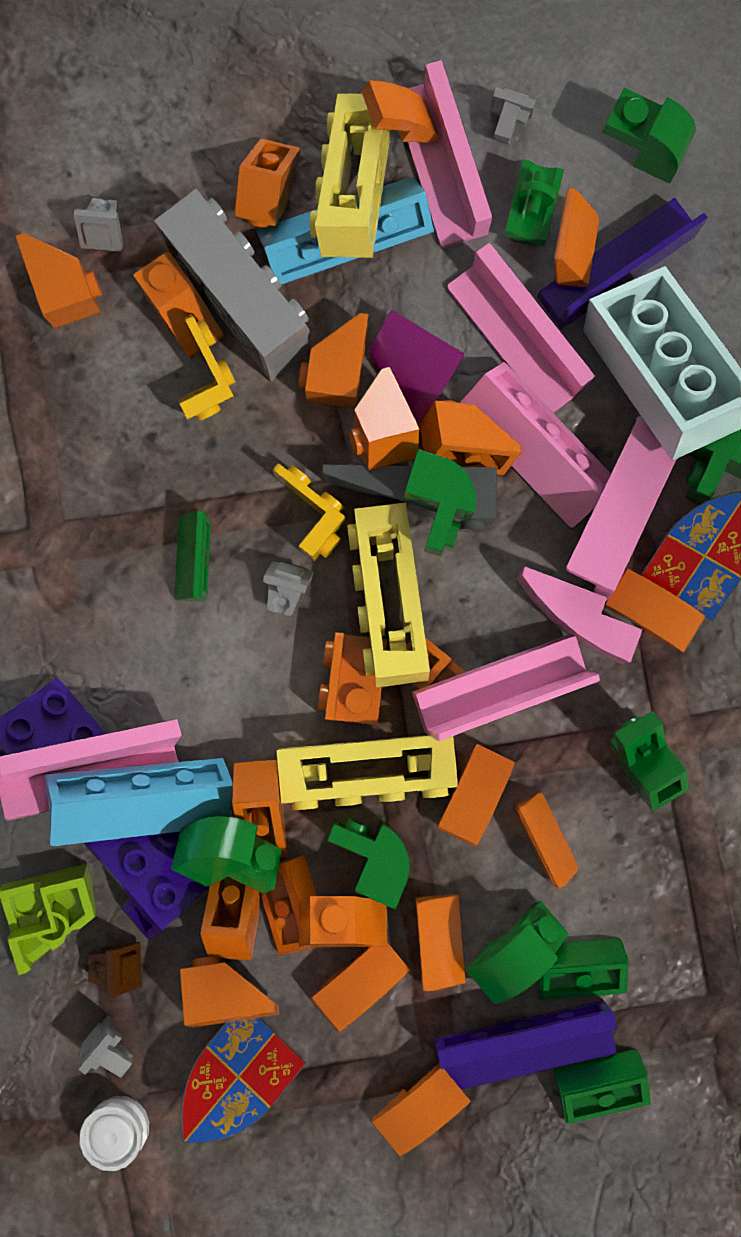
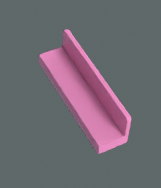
(448, 168)
(520, 330)
(551, 455)
(622, 511)
(502, 687)
(24, 772)

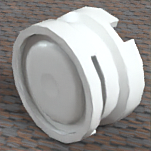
(114, 1133)

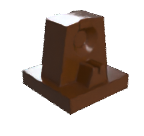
(117, 969)

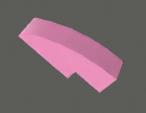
(579, 614)

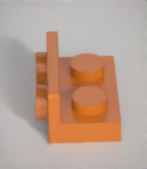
(350, 692)

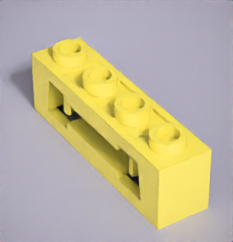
(337, 222)
(380, 526)
(346, 792)

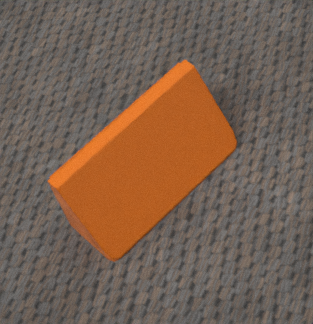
(575, 241)
(546, 839)
(282, 903)
(440, 941)

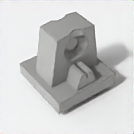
(511, 108)
(99, 226)
(285, 586)
(105, 1050)

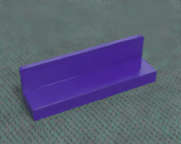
(624, 260)
(528, 1045)

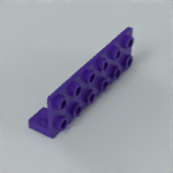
(136, 863)

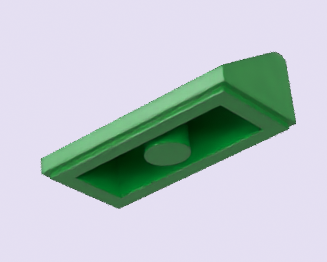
(193, 557)
(586, 970)
(602, 1086)

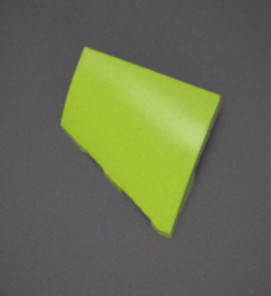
(45, 911)

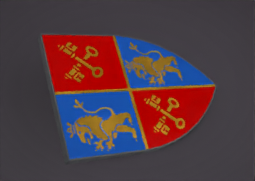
(701, 555)
(236, 1081)

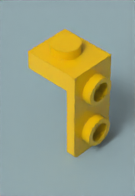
(205, 400)
(323, 536)

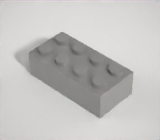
(234, 284)

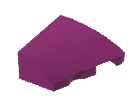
(417, 360)

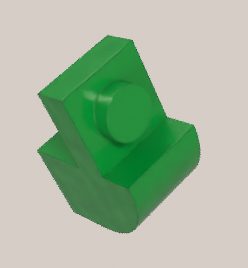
(654, 129)
(715, 459)
(445, 488)
(649, 761)
(226, 848)
(386, 859)
(519, 957)

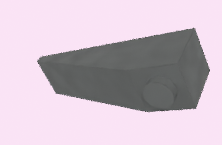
(390, 483)

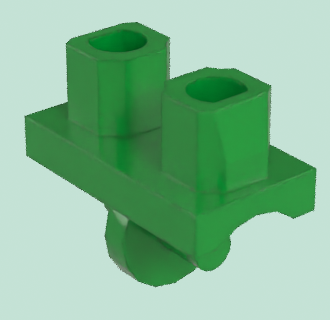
(533, 203)

